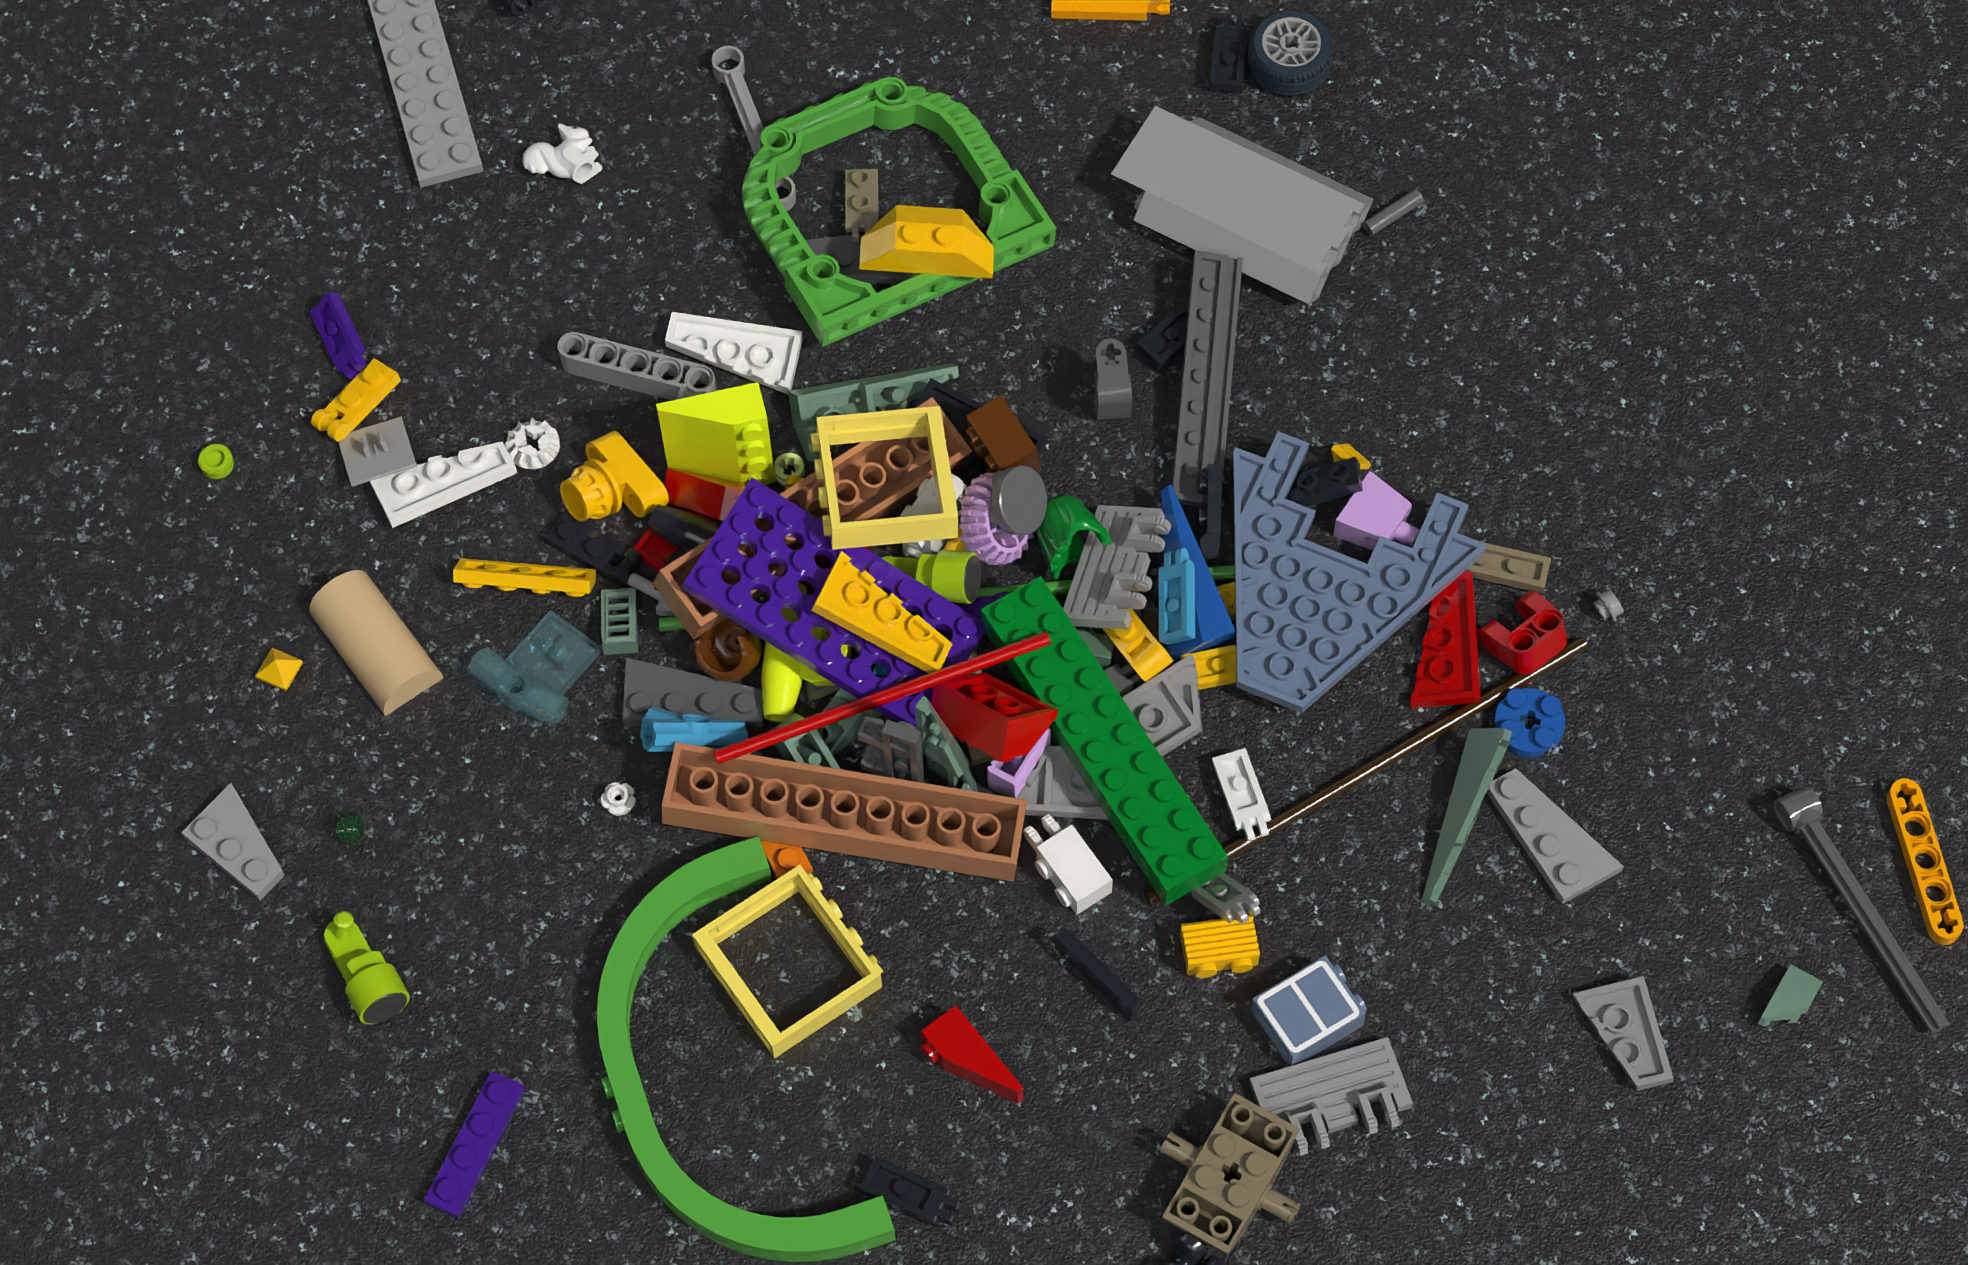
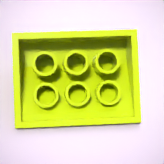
(719, 434)

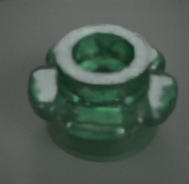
(350, 828)

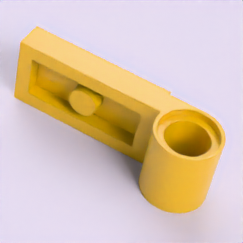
(1140, 648)

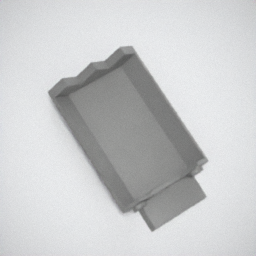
(1241, 202)

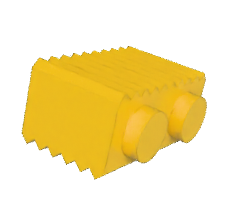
(1219, 946)

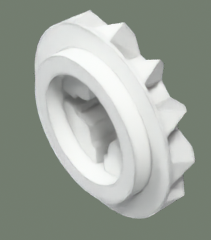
(527, 456)

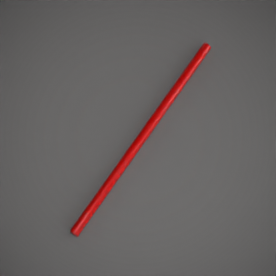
(881, 698)

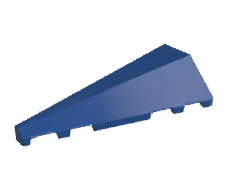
(1211, 617)

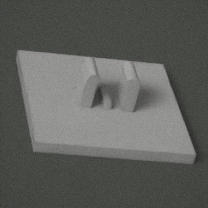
(377, 451)

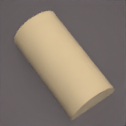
(373, 640)

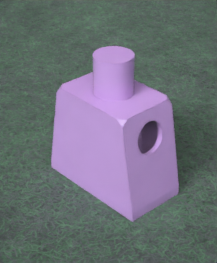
(1374, 514)

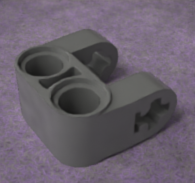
(1112, 382)

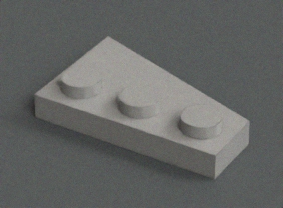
(234, 843)
(1629, 1029)

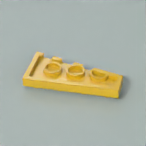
(866, 610)

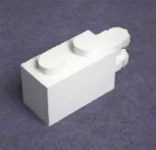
(1069, 865)

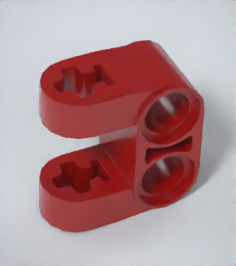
(1530, 643)

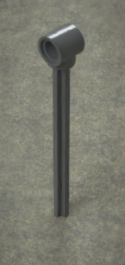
(1802, 814)

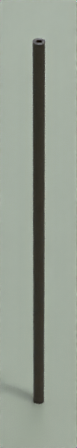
(1394, 754)

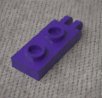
(339, 334)

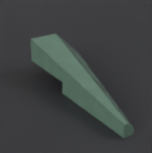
(859, 396)
(942, 749)
(1477, 768)

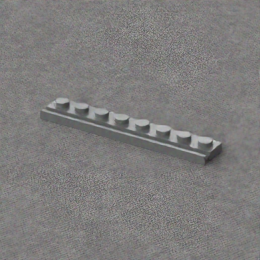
(1206, 371)

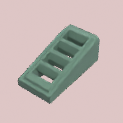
(621, 643)

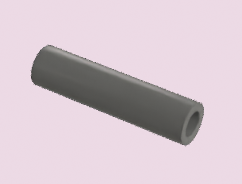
(1392, 212)

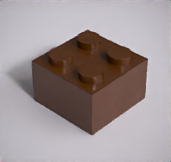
(1000, 438)

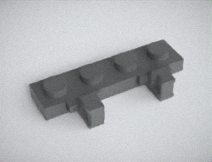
(894, 750)

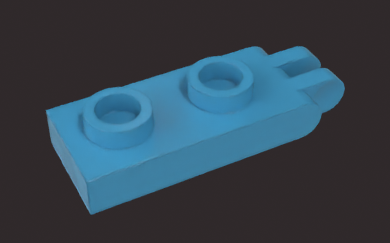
(1176, 598)

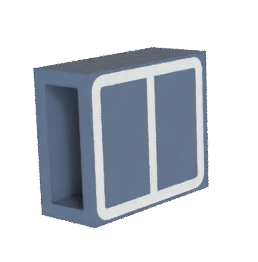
(1309, 1011)

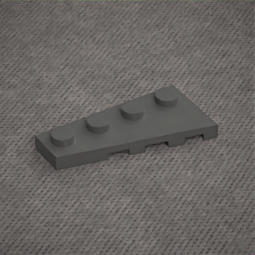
(686, 693)

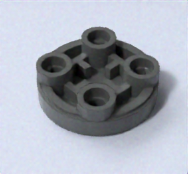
(1018, 500)

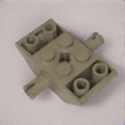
(1242, 1144)

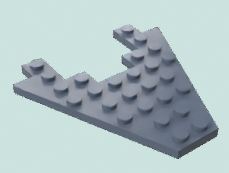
(1311, 610)

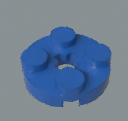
(1540, 706)

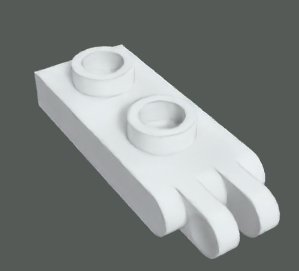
(1242, 792)

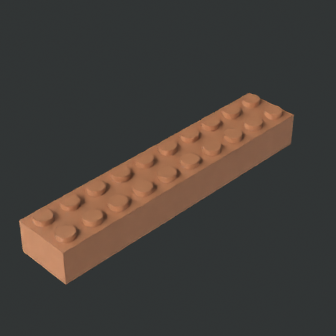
(868, 484)
(845, 812)

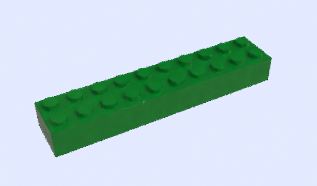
(1107, 744)

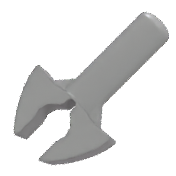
(647, 587)

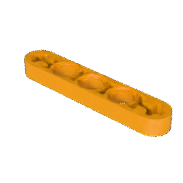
(1921, 877)

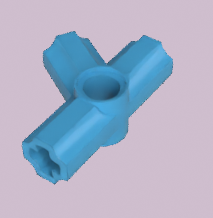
(663, 728)

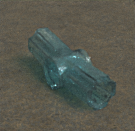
(502, 677)

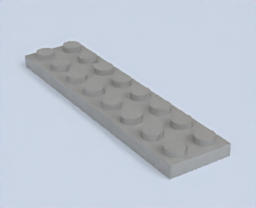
(426, 90)

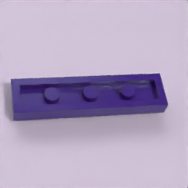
(474, 1145)

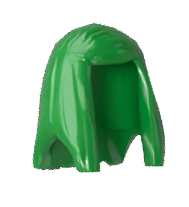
(1060, 533)

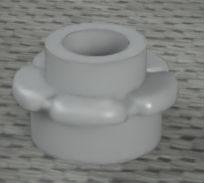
(1608, 605)

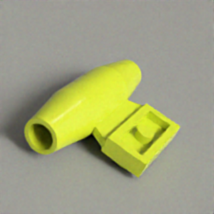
(784, 675)

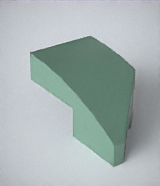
(1791, 997)

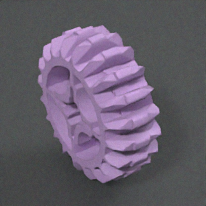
(980, 535)

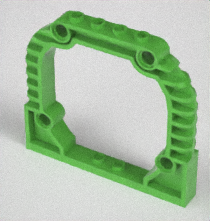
(844, 305)

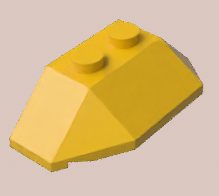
(927, 243)

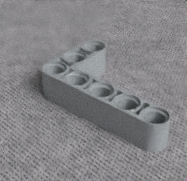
(625, 359)

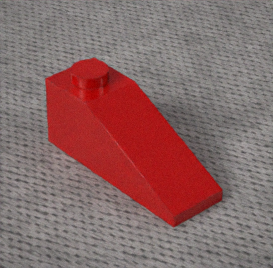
(702, 492)
(964, 1053)

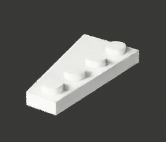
(746, 349)
(441, 481)

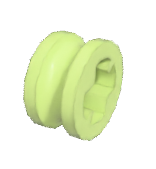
(784, 460)

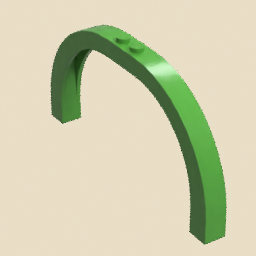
(746, 1232)

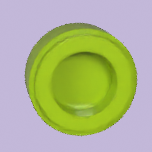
(216, 461)

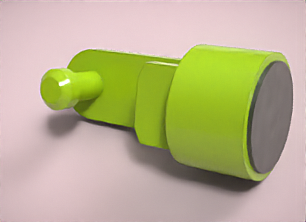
(949, 573)
(371, 982)

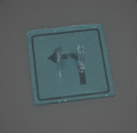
(554, 653)

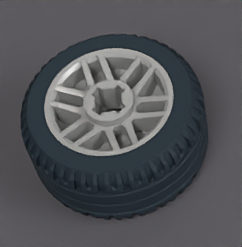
(1290, 53)

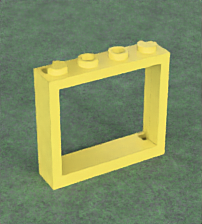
(877, 427)
(829, 914)

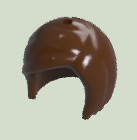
(728, 651)

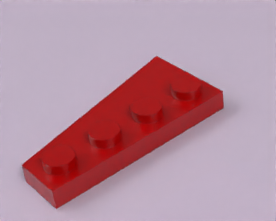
(1450, 649)

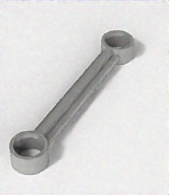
(746, 109)

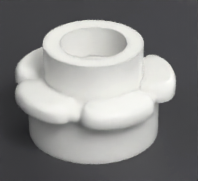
(622, 806)

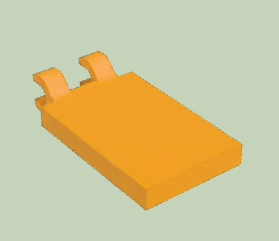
(1108, 9)

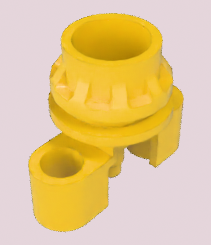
(608, 478)

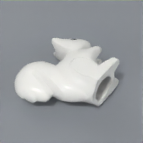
(568, 160)

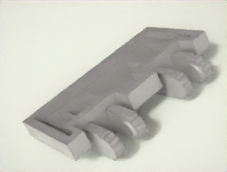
(1112, 571)
(1332, 1090)

